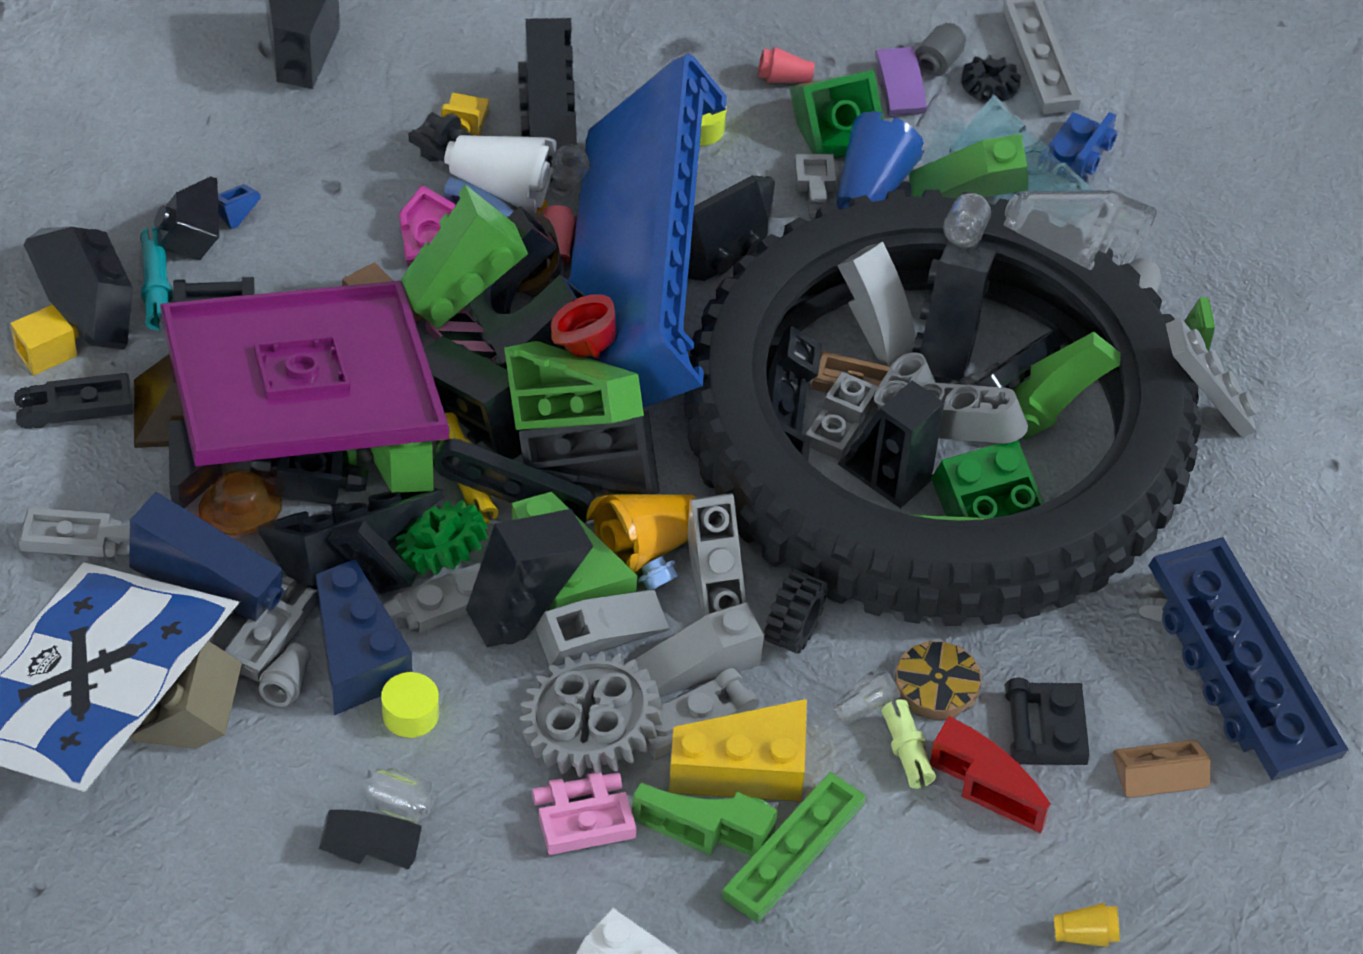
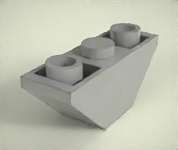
(715, 553)

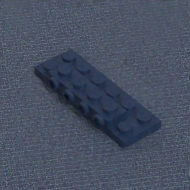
(1243, 660)

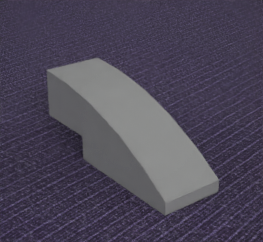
(879, 302)

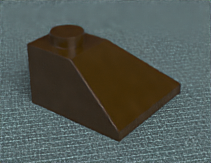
(155, 404)

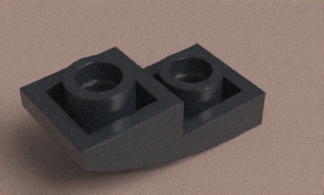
(359, 833)

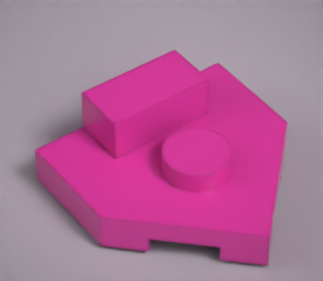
(421, 220)

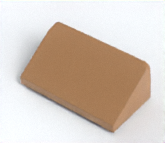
(1162, 768)

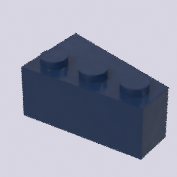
(358, 637)

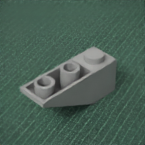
(599, 624)

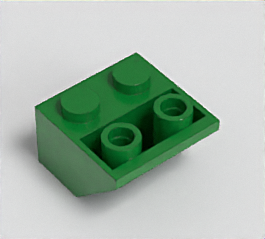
(986, 483)

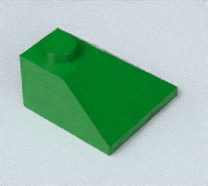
(829, 108)

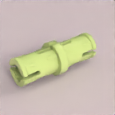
(908, 744)

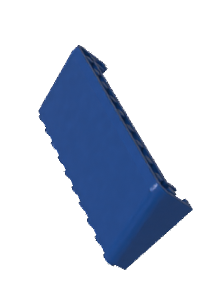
(640, 222)

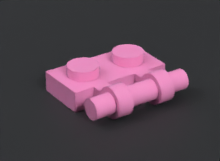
(584, 822)

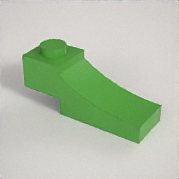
(1061, 378)
(703, 823)

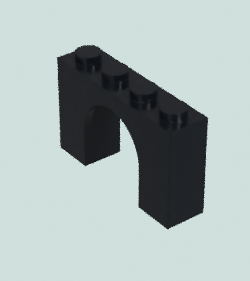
(534, 320)

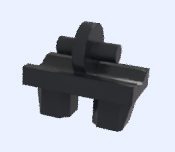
(435, 135)

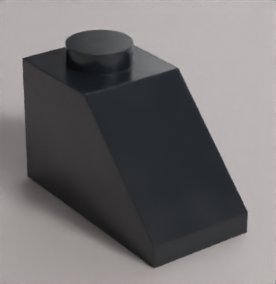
(190, 219)
(185, 478)

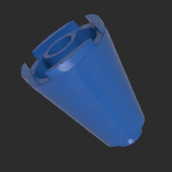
(877, 157)

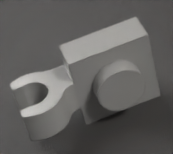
(816, 176)

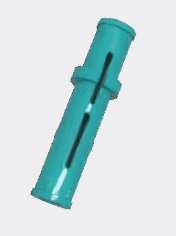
(156, 285)

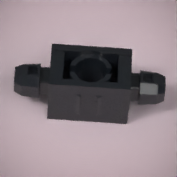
(312, 476)

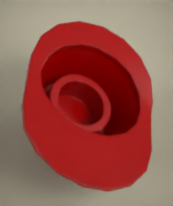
(585, 325)

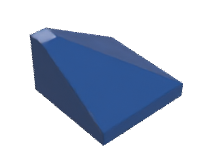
(236, 204)

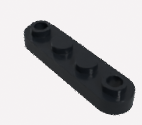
(1018, 366)
(504, 476)

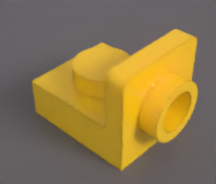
(470, 110)

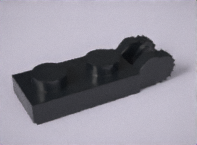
(74, 400)

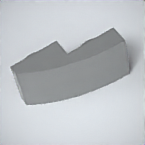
(841, 416)

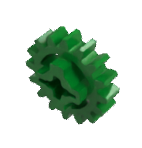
(442, 538)

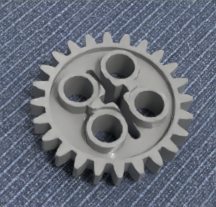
(618, 722)

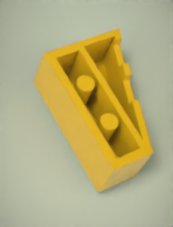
(742, 753)

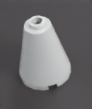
(504, 166)

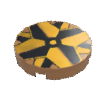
(938, 679)

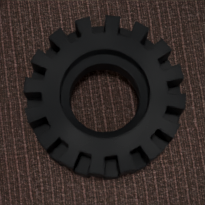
(795, 611)

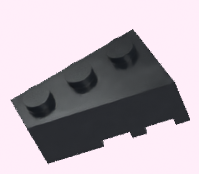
(524, 573)

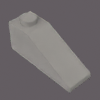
(705, 650)

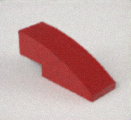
(989, 775)

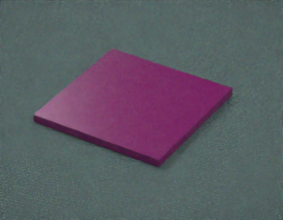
(301, 373)

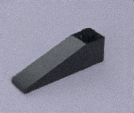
(302, 540)

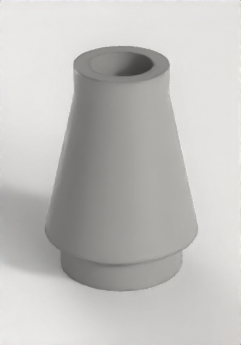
(284, 677)

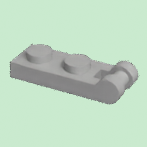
(701, 705)

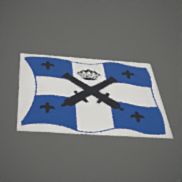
(96, 669)

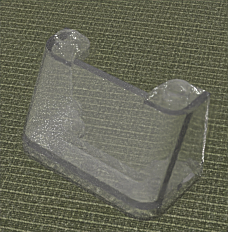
(1082, 223)

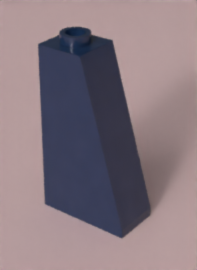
(193, 554)

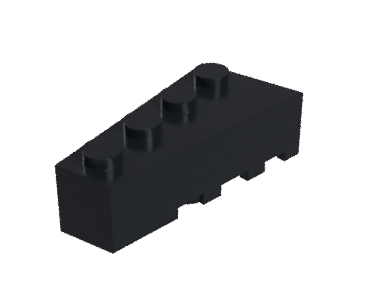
(548, 82)

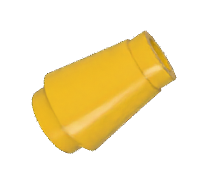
(1088, 925)

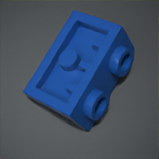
(1083, 141)

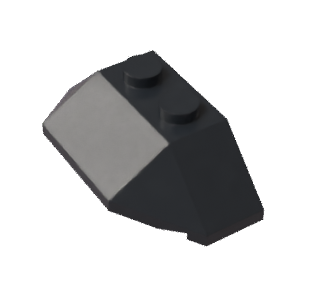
(730, 226)
(84, 282)

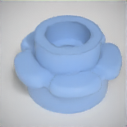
(657, 573)

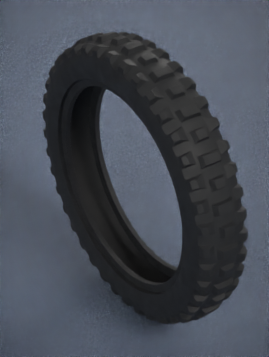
(919, 561)

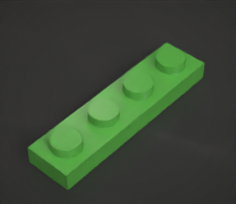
(793, 847)

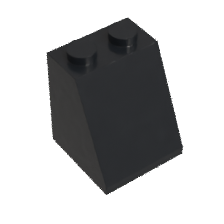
(301, 38)

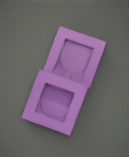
(901, 81)

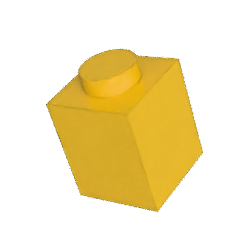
(44, 339)

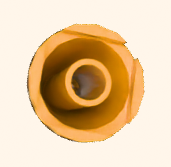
(641, 525)

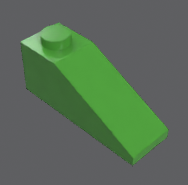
(982, 168)

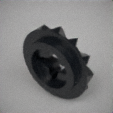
(983, 88)

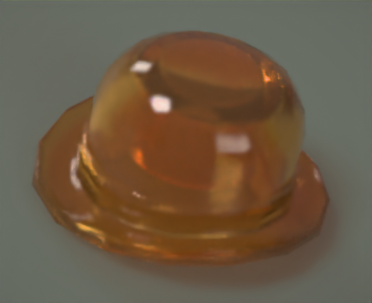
(239, 503)

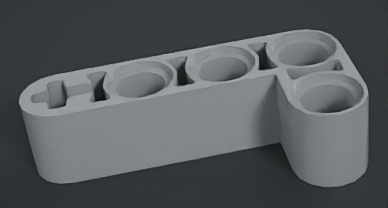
(968, 411)

